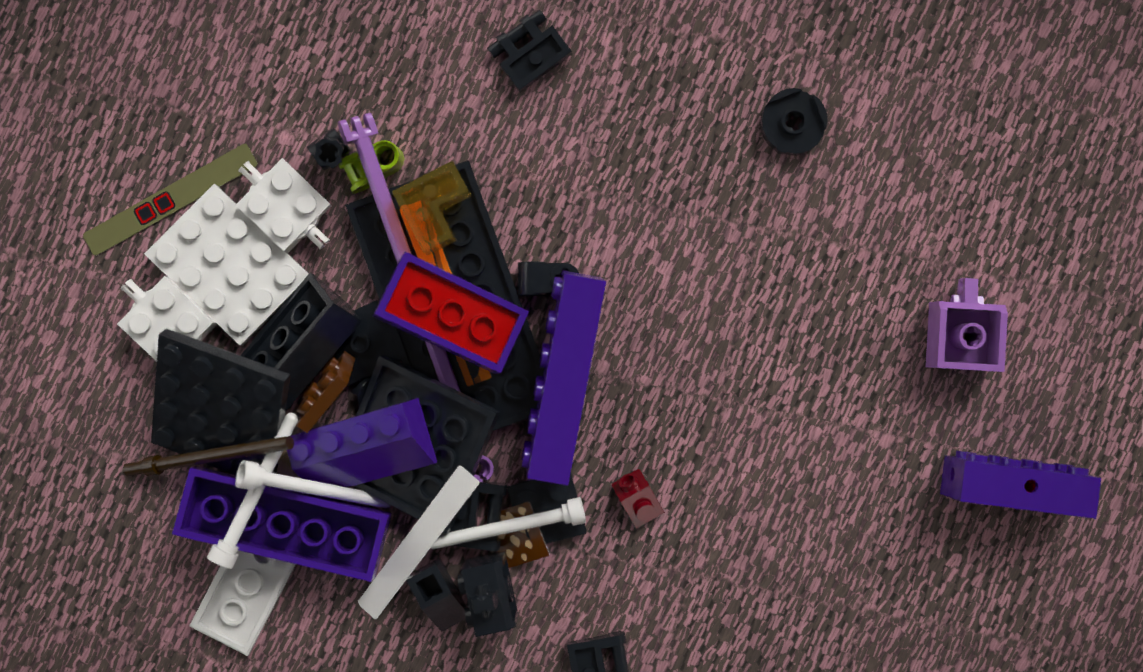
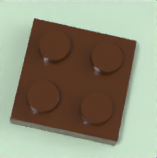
(321, 395)

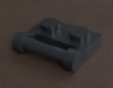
(469, 511)
(587, 655)

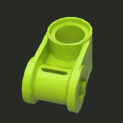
(353, 165)

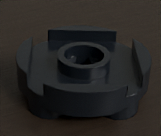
(800, 104)

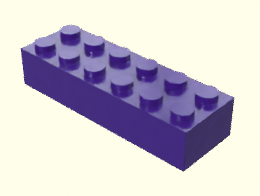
(564, 378)
(285, 525)

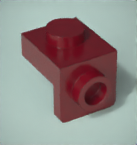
(637, 498)

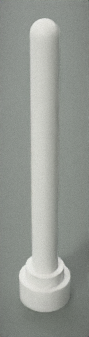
(251, 476)
(570, 512)
(225, 551)

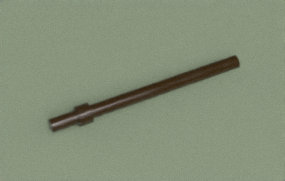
(157, 464)

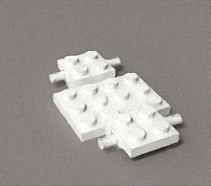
(228, 260)

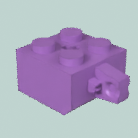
(966, 315)

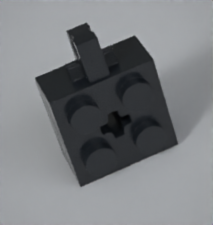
(489, 594)

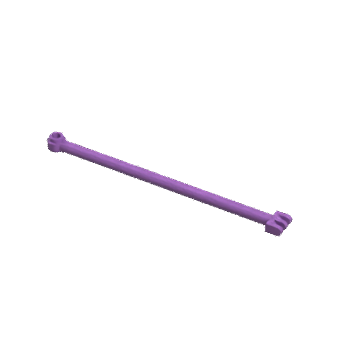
(361, 138)

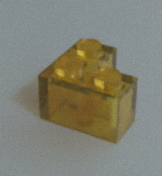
(424, 202)

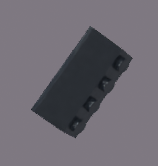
(304, 334)

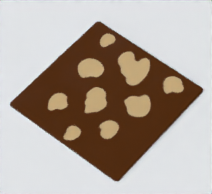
(517, 545)

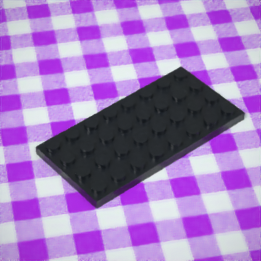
(477, 260)

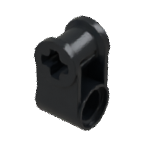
(538, 277)

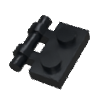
(534, 58)

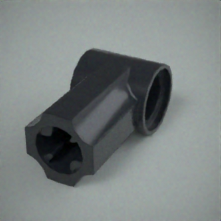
(329, 149)

